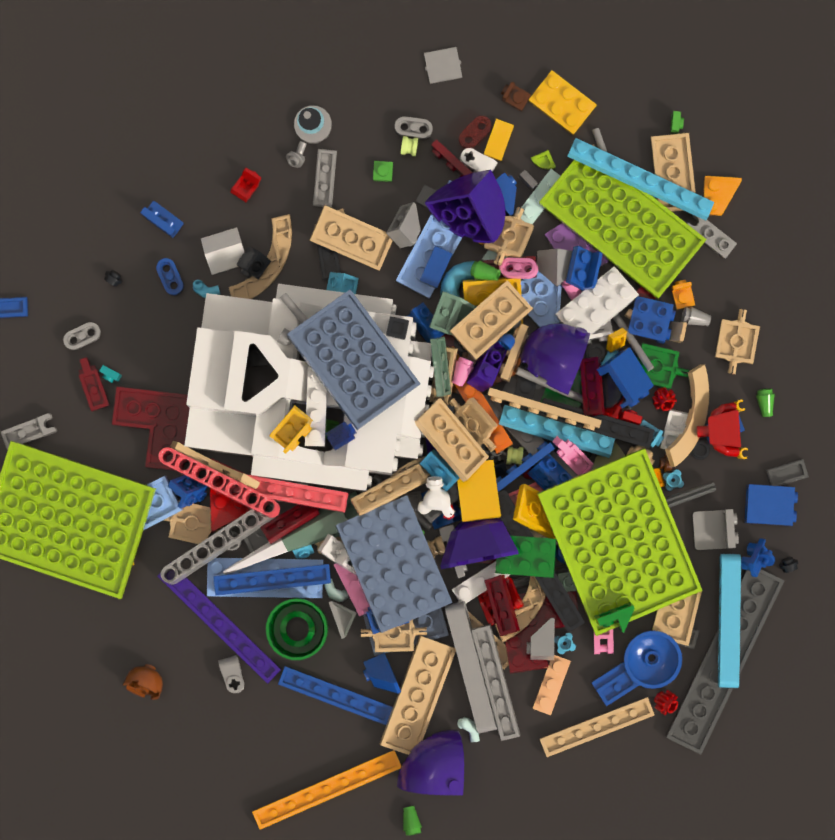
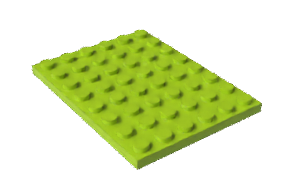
(70, 519)
(620, 539)

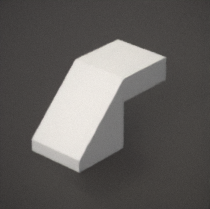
(336, 552)

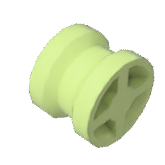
(409, 146)
(514, 455)

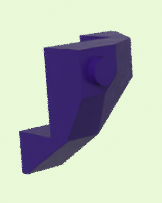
(477, 542)

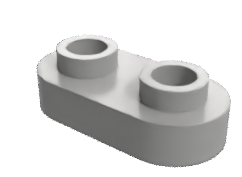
(414, 125)
(82, 336)

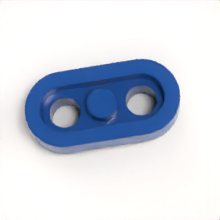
(169, 277)

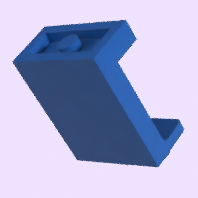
(628, 376)
(770, 505)

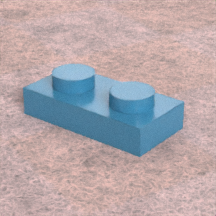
(437, 466)

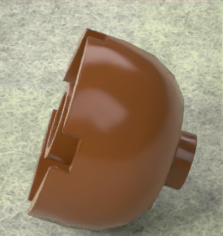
(144, 681)

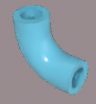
(455, 277)

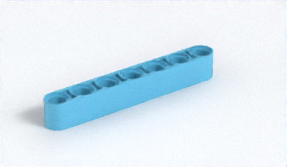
(729, 621)

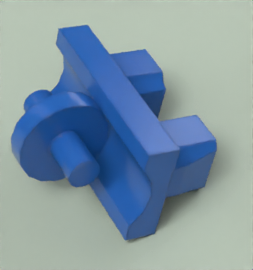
(759, 557)

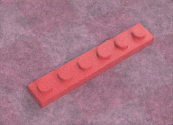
(300, 494)

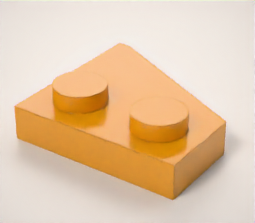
(720, 191)

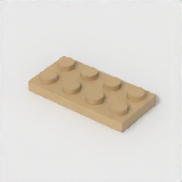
(673, 162)
(351, 238)
(491, 320)
(451, 439)

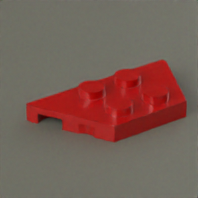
(222, 508)

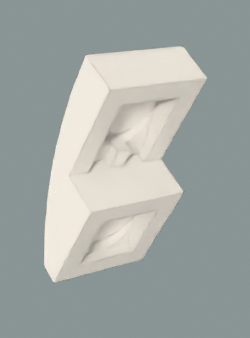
(674, 426)

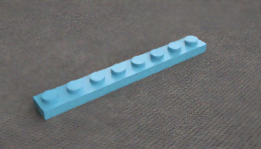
(640, 179)

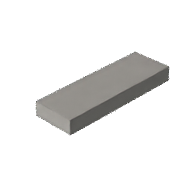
(324, 178)

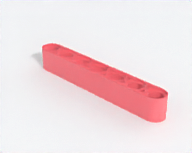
(211, 478)

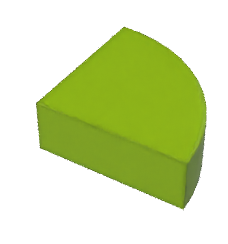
(544, 160)

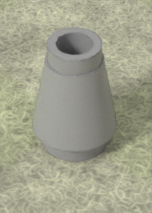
(695, 317)

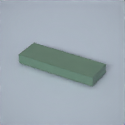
(440, 364)

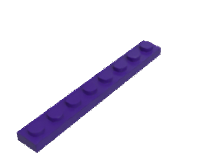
(224, 627)

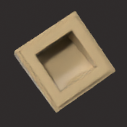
(678, 331)

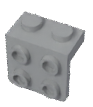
(715, 529)

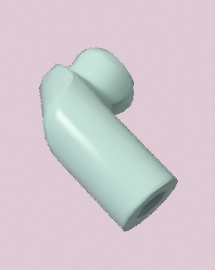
(334, 593)
(469, 725)

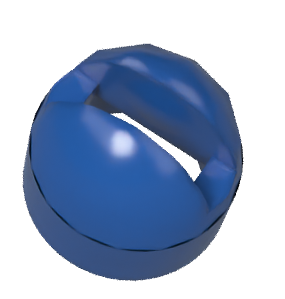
(507, 341)

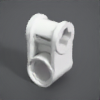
(479, 163)

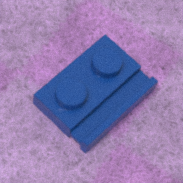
(614, 684)

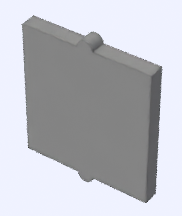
(443, 65)

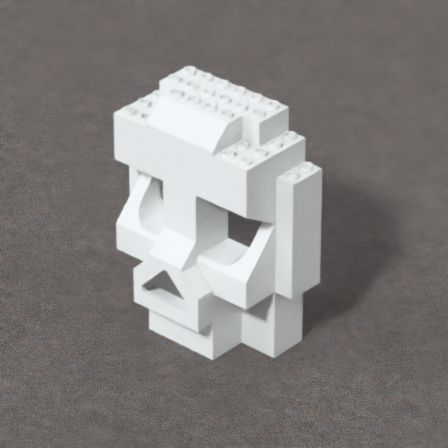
(230, 426)

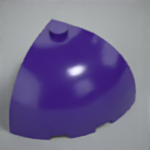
(471, 206)
(555, 354)
(435, 766)

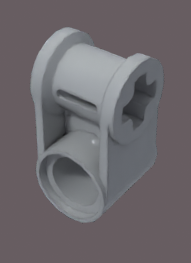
(230, 670)

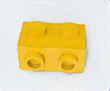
(291, 428)

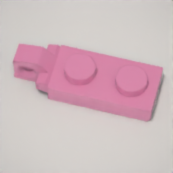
(573, 456)

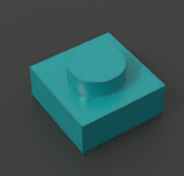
(110, 374)

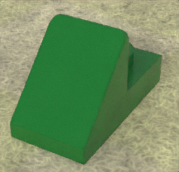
(621, 614)

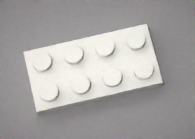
(598, 305)

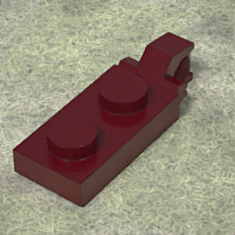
(92, 386)

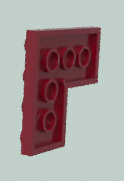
(154, 410)
(517, 646)

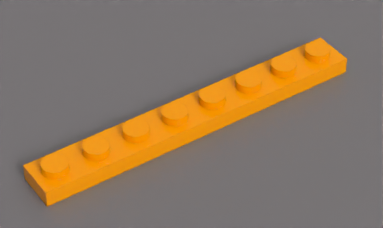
(327, 789)

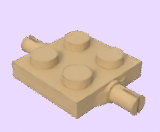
(512, 238)
(737, 341)
(475, 421)
(191, 524)
(396, 639)

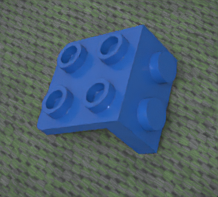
(651, 319)

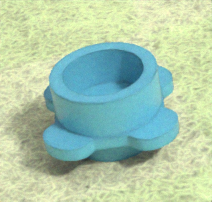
(678, 480)
(563, 648)

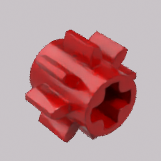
(664, 399)
(666, 702)

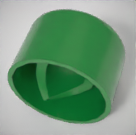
(277, 634)

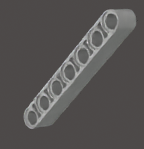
(209, 544)
(470, 666)

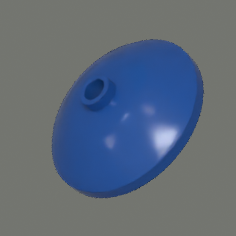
(658, 671)

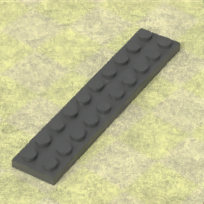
(704, 698)

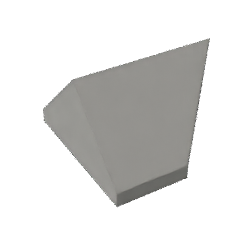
(554, 264)
(343, 617)

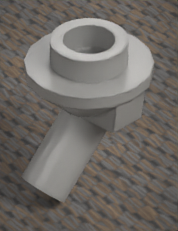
(296, 158)

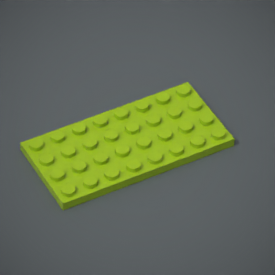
(623, 225)

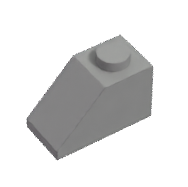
(405, 226)
(542, 642)

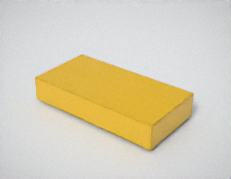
(498, 140)

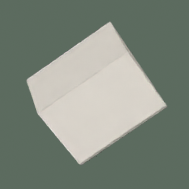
(223, 250)

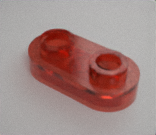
(474, 132)

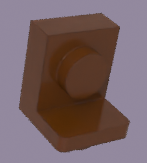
(515, 96)

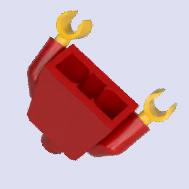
(724, 430)

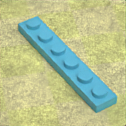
(550, 429)

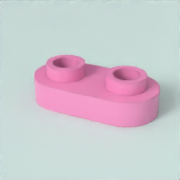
(520, 267)

